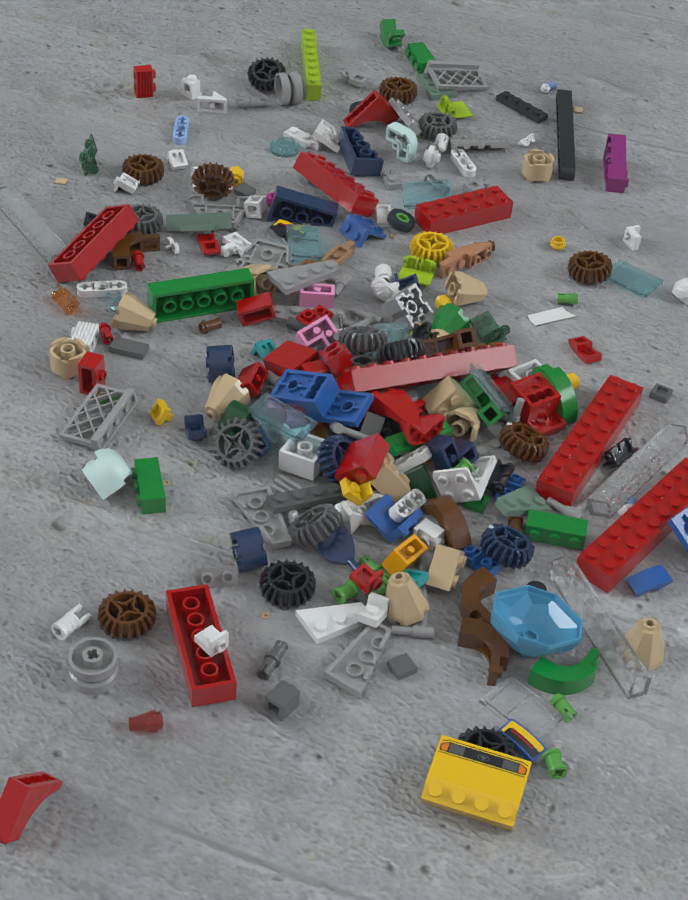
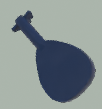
(339, 548)

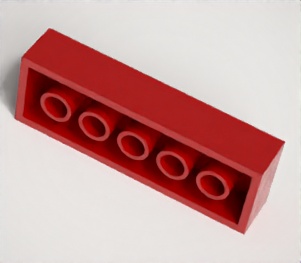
(336, 184)
(463, 210)
(93, 243)
(206, 677)

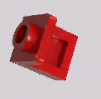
(367, 578)

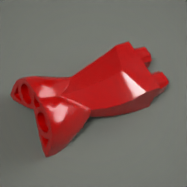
(401, 408)

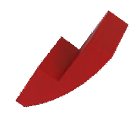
(208, 244)
(583, 348)

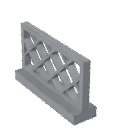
(458, 69)
(111, 421)

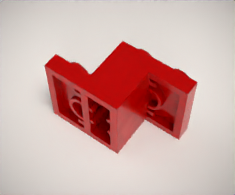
(539, 404)

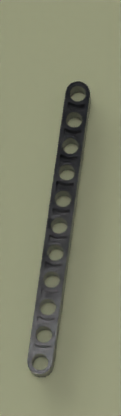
(565, 135)

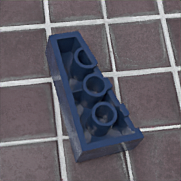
(358, 154)
(301, 208)

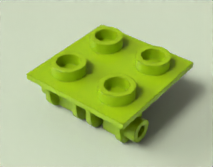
(455, 109)
(424, 271)

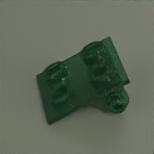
(87, 157)
(488, 328)

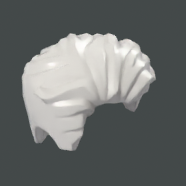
(383, 289)
(680, 290)

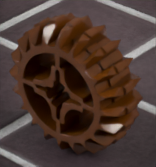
(398, 88)
(144, 168)
(208, 180)
(590, 267)
(523, 442)
(132, 613)

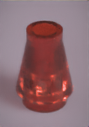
(148, 722)

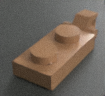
(340, 253)

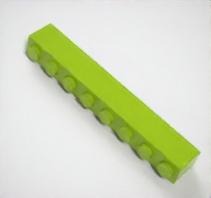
(310, 65)

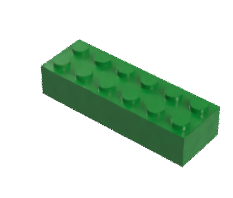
(199, 294)

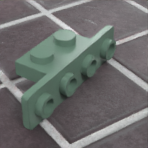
(198, 222)

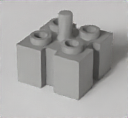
(408, 306)

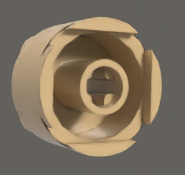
(537, 165)
(65, 356)

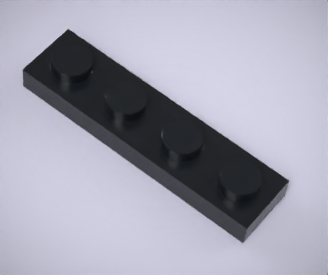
(521, 107)

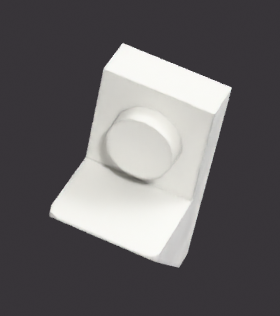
(211, 104)
(353, 516)

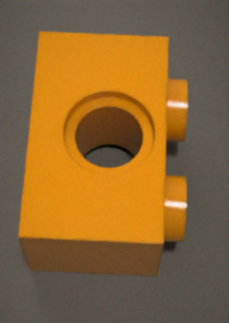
(404, 555)

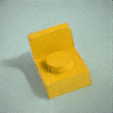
(356, 493)

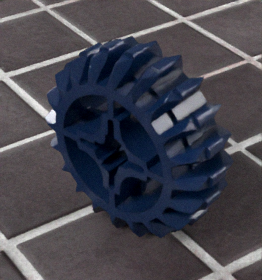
(331, 454)
(507, 546)

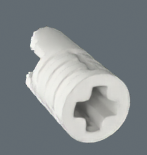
(440, 143)
(69, 623)

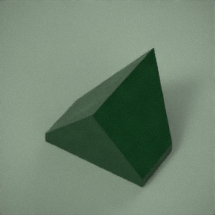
(421, 480)

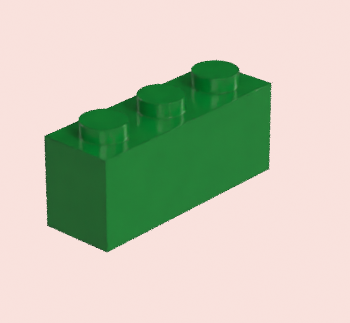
(418, 56)
(148, 485)
(556, 529)

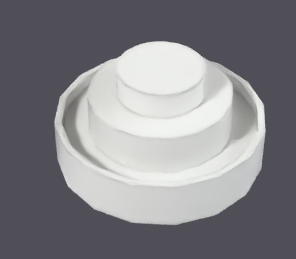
(431, 156)

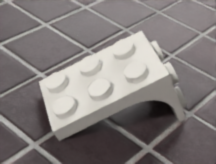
(462, 484)

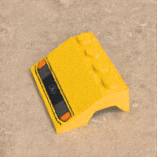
(476, 782)

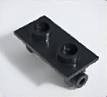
(421, 331)
(619, 453)
(499, 477)

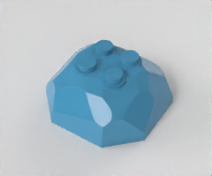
(535, 621)

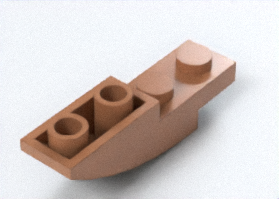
(464, 256)

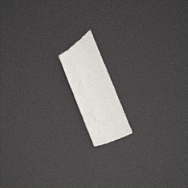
(549, 316)

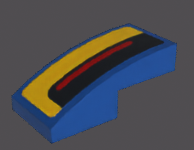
(524, 741)

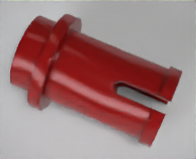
(137, 257)
(105, 332)

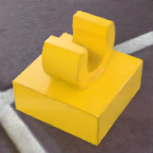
(161, 412)

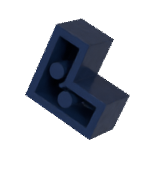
(448, 451)

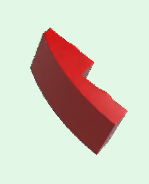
(309, 316)

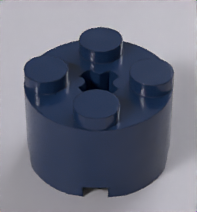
(220, 361)
(248, 549)

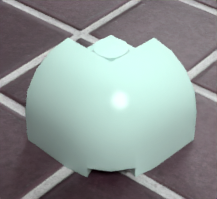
(403, 141)
(107, 472)

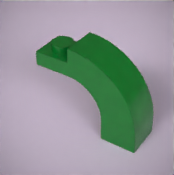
(390, 35)
(559, 380)
(487, 409)
(564, 679)

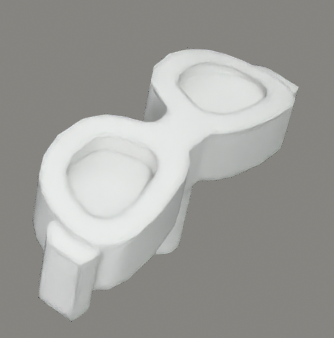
(526, 141)
(170, 244)

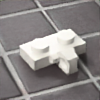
(234, 244)

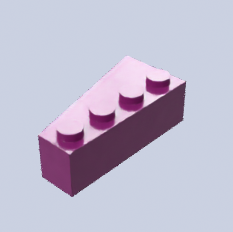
(615, 163)

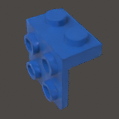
(358, 229)
(389, 529)

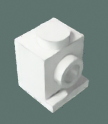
(191, 87)
(255, 206)
(429, 534)

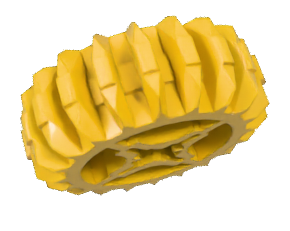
(430, 246)

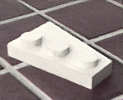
(326, 134)
(330, 621)

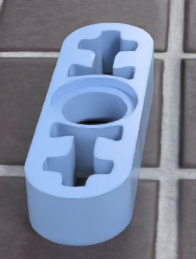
(181, 130)

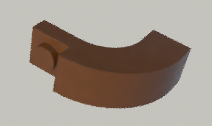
(131, 242)
(458, 340)
(450, 519)
(474, 589)
(486, 640)

